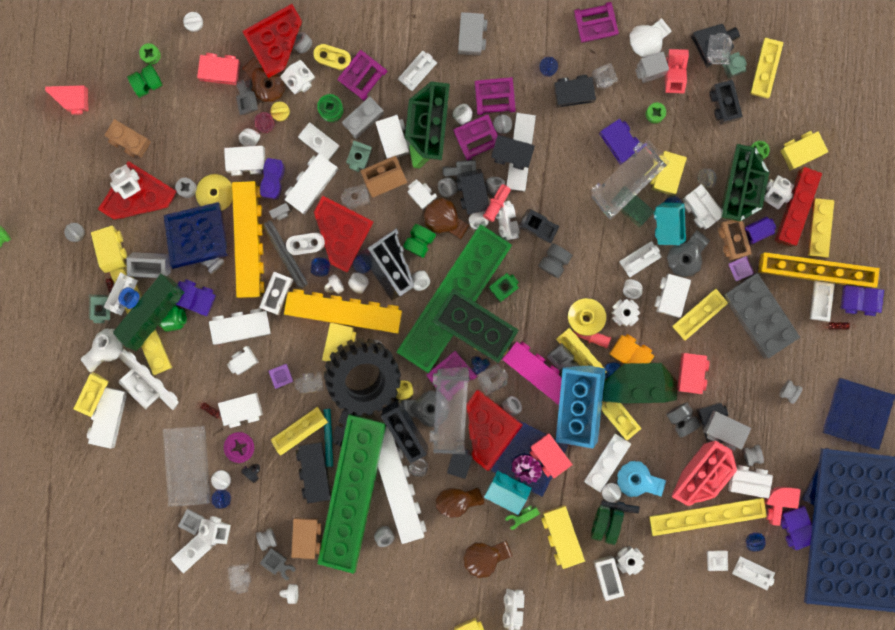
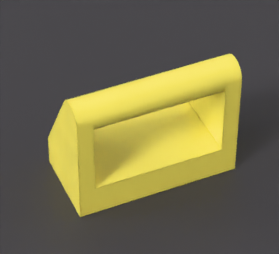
(91, 394)

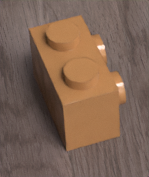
(132, 141)
(383, 176)
(735, 239)
(305, 538)

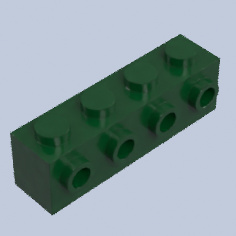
(148, 312)

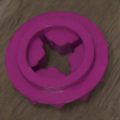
(236, 456)
(524, 462)

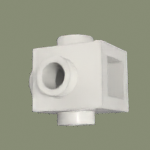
(298, 77)
(125, 181)
(778, 192)
(618, 314)
(214, 531)
(624, 555)

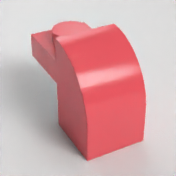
(676, 76)
(780, 498)

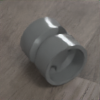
(555, 260)
(683, 419)

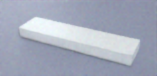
(523, 132)

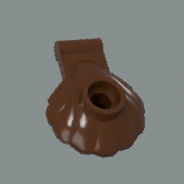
(260, 82)
(442, 217)
(455, 502)
(482, 559)

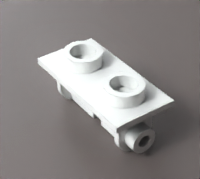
(417, 70)
(507, 229)
(640, 259)
(112, 302)
(754, 573)
(512, 618)

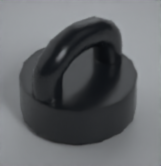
(250, 473)

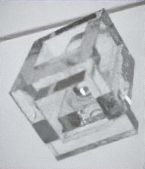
(717, 42)
(604, 76)
(363, 196)
(494, 372)
(310, 383)
(239, 578)

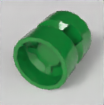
(144, 81)
(330, 108)
(419, 240)

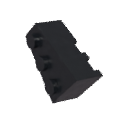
(389, 265)

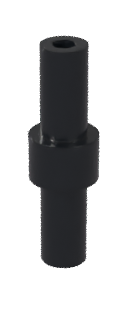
(621, 506)

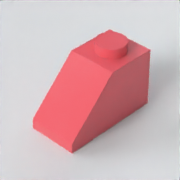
(70, 97)

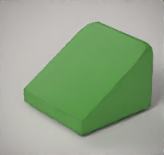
(417, 160)

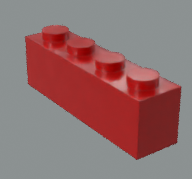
(798, 207)

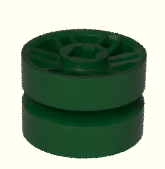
(607, 525)

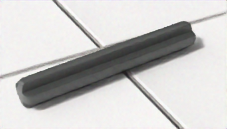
(284, 254)

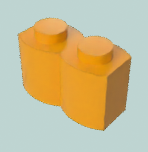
(627, 351)

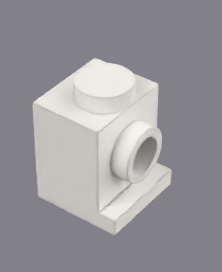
(421, 194)
(242, 361)

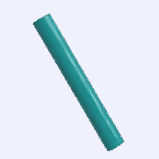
(328, 438)

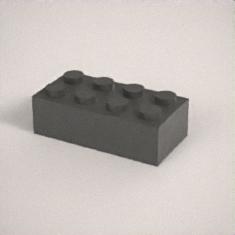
(761, 316)

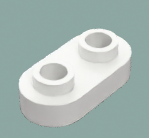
(306, 243)

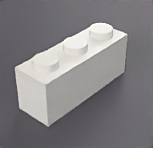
(310, 183)
(239, 326)
(107, 418)

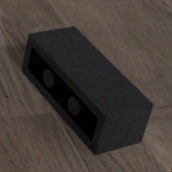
(404, 431)
(313, 472)

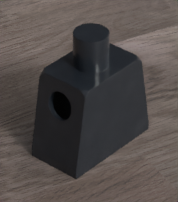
(701, 40)

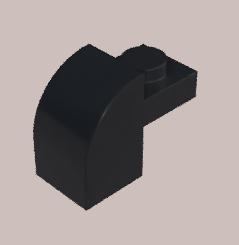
(538, 226)

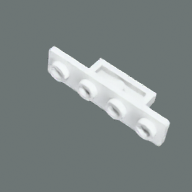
(143, 385)

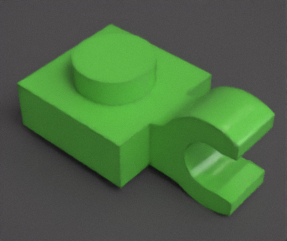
(526, 515)

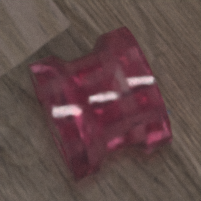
(262, 120)

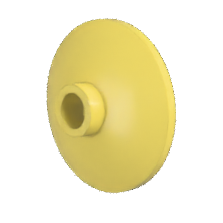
(223, 187)
(587, 308)

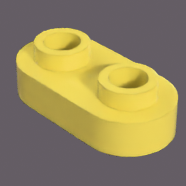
(333, 56)

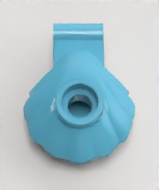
(636, 479)

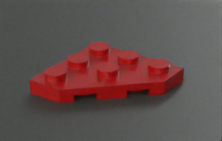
(274, 39)
(152, 197)
(342, 232)
(489, 429)

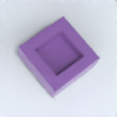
(741, 268)
(281, 376)

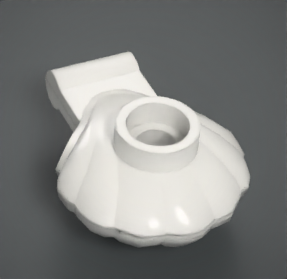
(648, 39)
(104, 349)

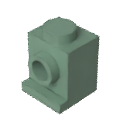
(736, 65)
(362, 149)
(101, 316)

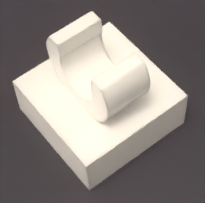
(717, 560)

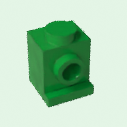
(496, 288)

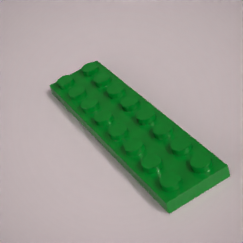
(467, 276)
(352, 493)

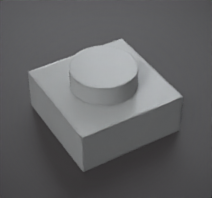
(280, 212)
(191, 521)

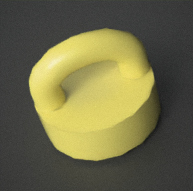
(280, 111)
(405, 390)

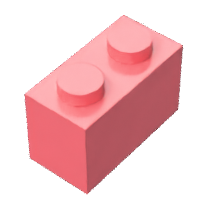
(219, 69)
(692, 373)
(550, 455)

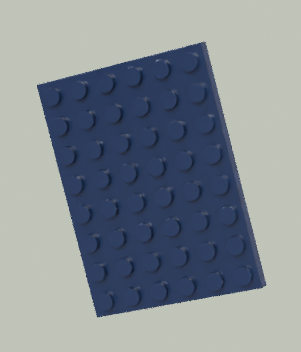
(853, 532)

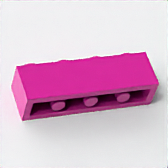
(535, 370)

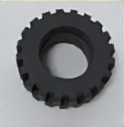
(377, 394)

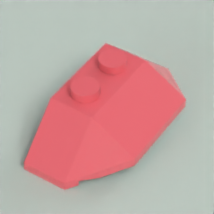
(705, 474)

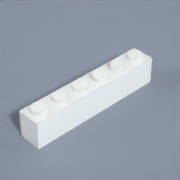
(399, 491)

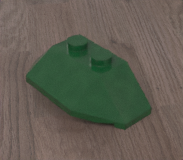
(428, 120)
(744, 184)
(640, 384)

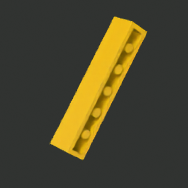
(247, 239)
(818, 270)
(343, 312)

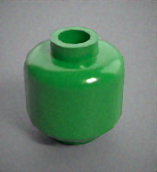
(174, 320)

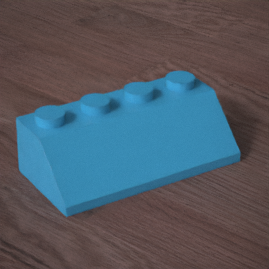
(580, 405)

